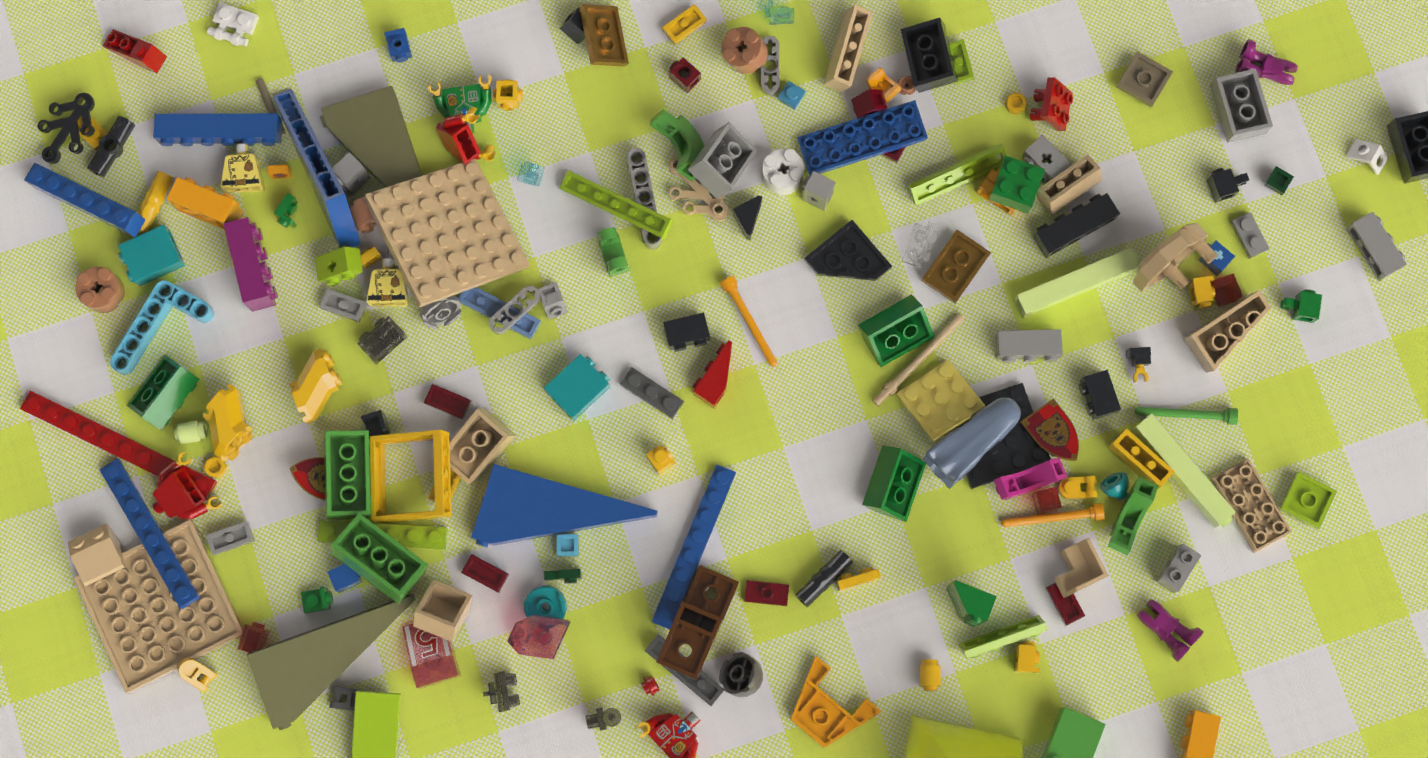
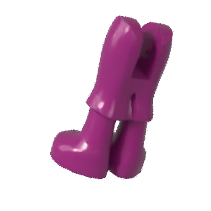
(1270, 67)
(1165, 624)

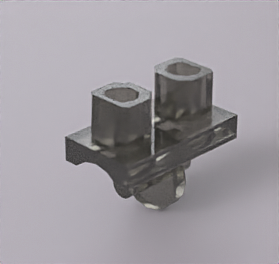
(504, 700)
(603, 718)

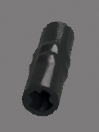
(823, 578)

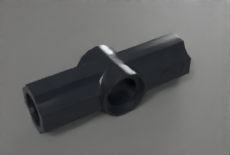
(104, 158)

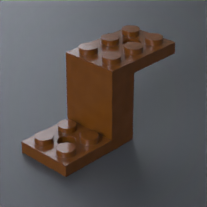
(697, 622)

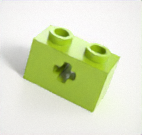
(338, 265)

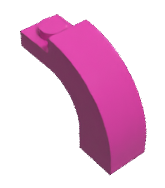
(1030, 479)

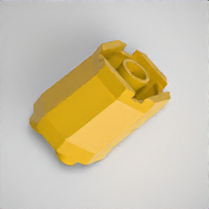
(315, 385)
(227, 423)

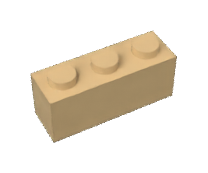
(1069, 184)

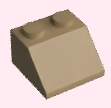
(96, 554)

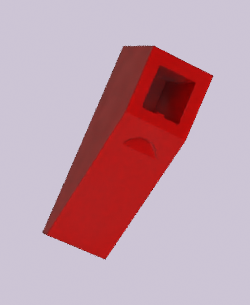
(135, 50)
(714, 383)

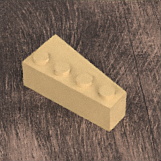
(1221, 334)

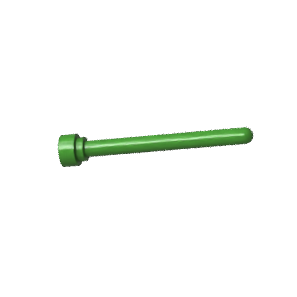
(1229, 415)

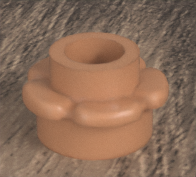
(906, 90)

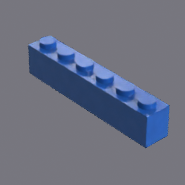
(217, 129)
(85, 200)

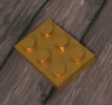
(603, 35)
(956, 266)

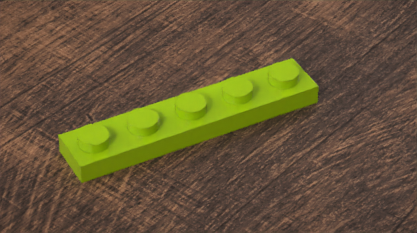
(957, 175)

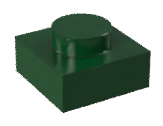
(1279, 180)

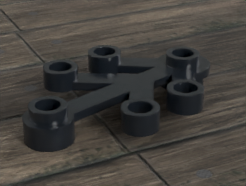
(68, 125)

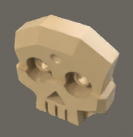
(1170, 254)

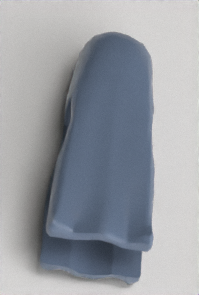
(967, 444)

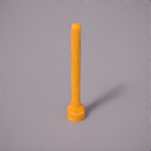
(729, 285)
(1094, 512)

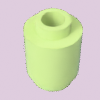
(190, 432)

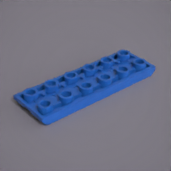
(862, 138)

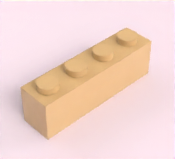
(848, 48)

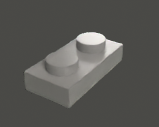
(1249, 235)
(343, 305)
(230, 538)

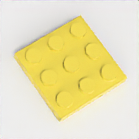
(940, 401)

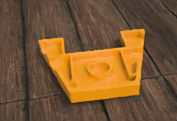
(821, 715)

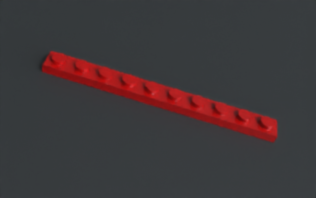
(107, 439)

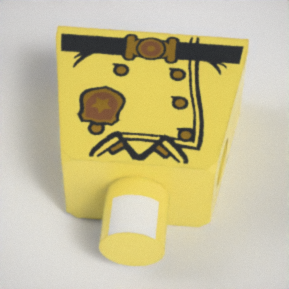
(242, 172)
(387, 287)

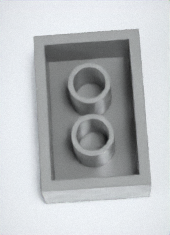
(1241, 105)
(722, 160)

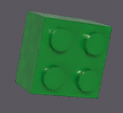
(1017, 184)

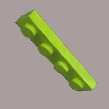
(1007, 635)

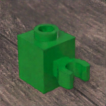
(1305, 306)

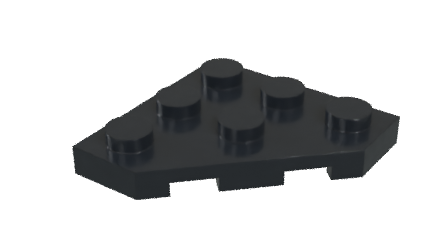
(848, 256)

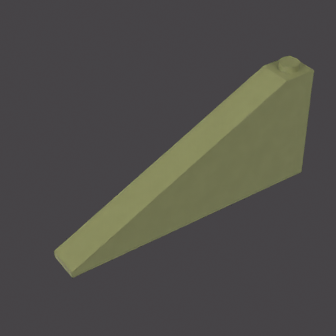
(375, 135)
(305, 665)

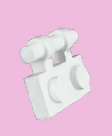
(234, 19)

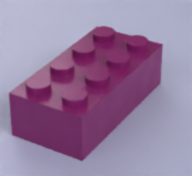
(250, 264)

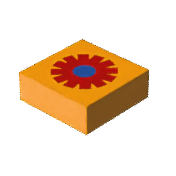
(279, 171)

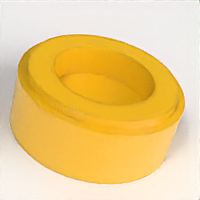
(1015, 103)
(215, 467)

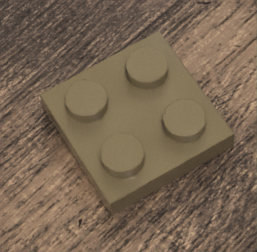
(1144, 79)

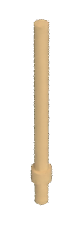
(891, 387)

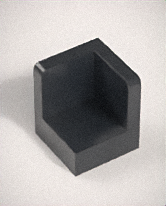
(574, 27)
(376, 423)

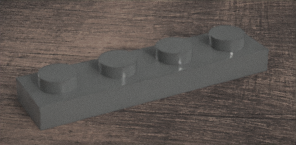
(704, 686)

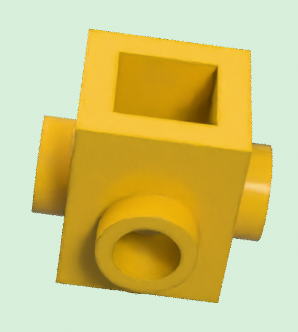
(502, 94)

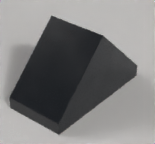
(747, 214)

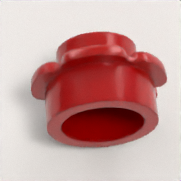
(650, 685)

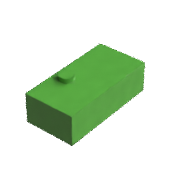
(347, 474)
(378, 558)
(1073, 736)

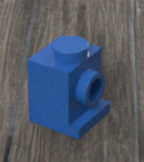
(398, 37)

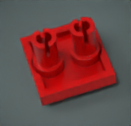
(1055, 104)

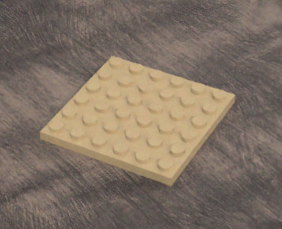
(446, 232)
(144, 624)

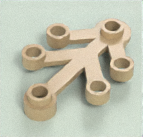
(699, 193)

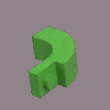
(683, 136)
(1131, 515)

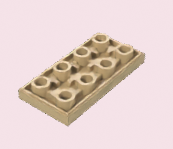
(1254, 507)

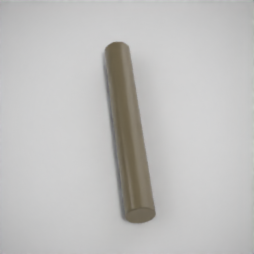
(267, 98)

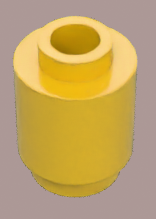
(930, 675)

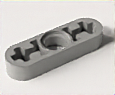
(775, 79)
(514, 301)

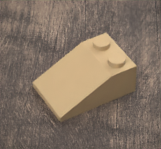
(478, 444)

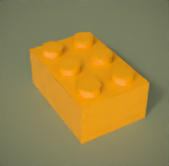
(204, 202)

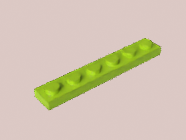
(616, 204)
(406, 535)

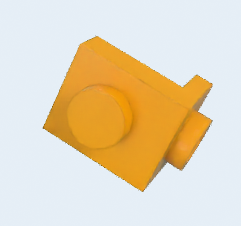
(880, 81)

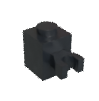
(1224, 184)

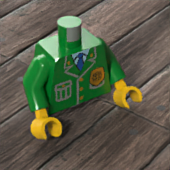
(461, 99)

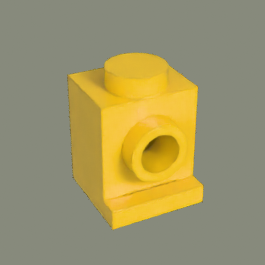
(1202, 292)
(660, 459)
(1026, 657)

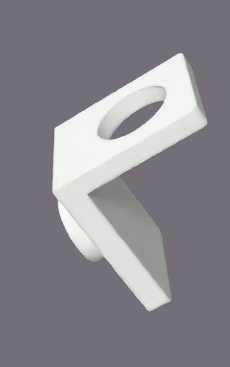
(1368, 153)

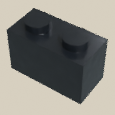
(687, 332)
(1099, 395)

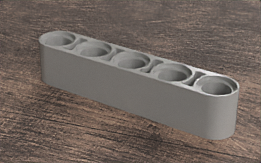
(643, 188)

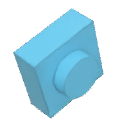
(567, 545)

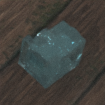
(531, 174)

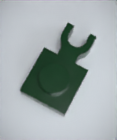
(569, 576)

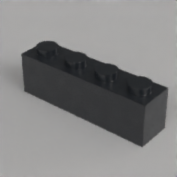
(1076, 225)

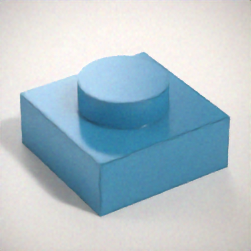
(791, 95)

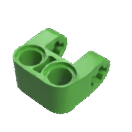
(612, 251)

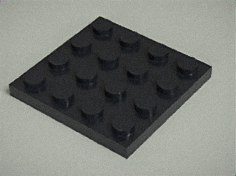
(1015, 451)

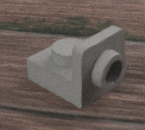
(552, 300)

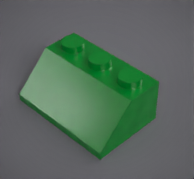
(896, 330)
(163, 392)
(894, 483)
(971, 603)

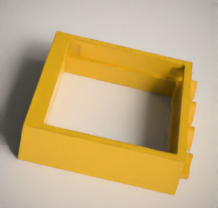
(442, 478)

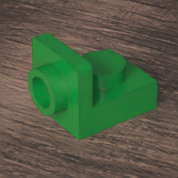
(287, 207)
(317, 600)

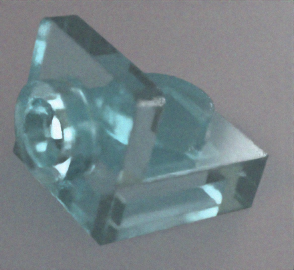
(777, 16)

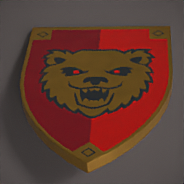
(1053, 431)
(310, 476)

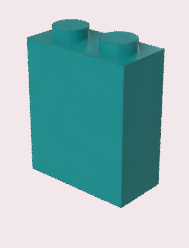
(150, 256)
(577, 386)

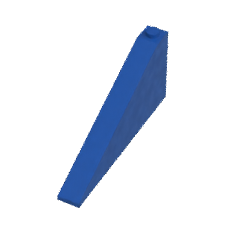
(318, 169)
(533, 507)

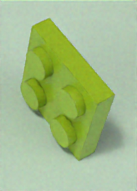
(1308, 500)

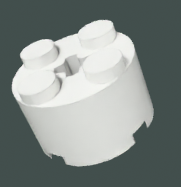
(782, 160)

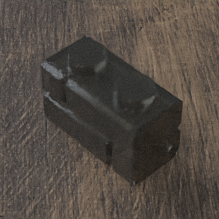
(381, 339)

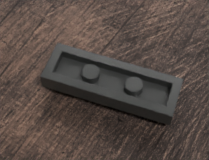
(652, 393)

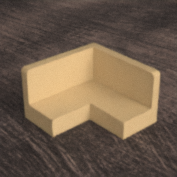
(1083, 566)

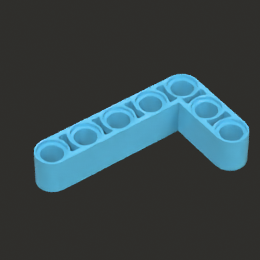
(154, 321)

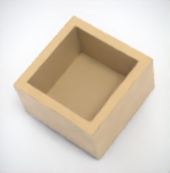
(442, 610)

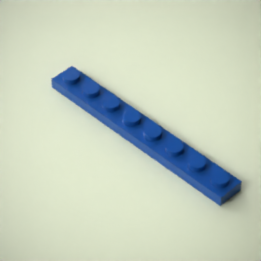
(150, 534)
(693, 546)

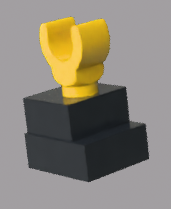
(1139, 358)

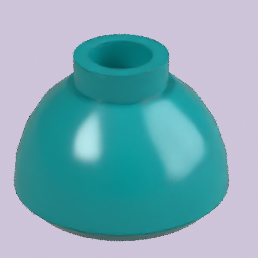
(1116, 485)

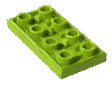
(376, 724)

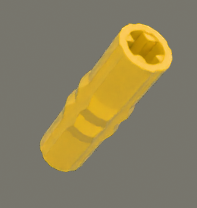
(154, 199)

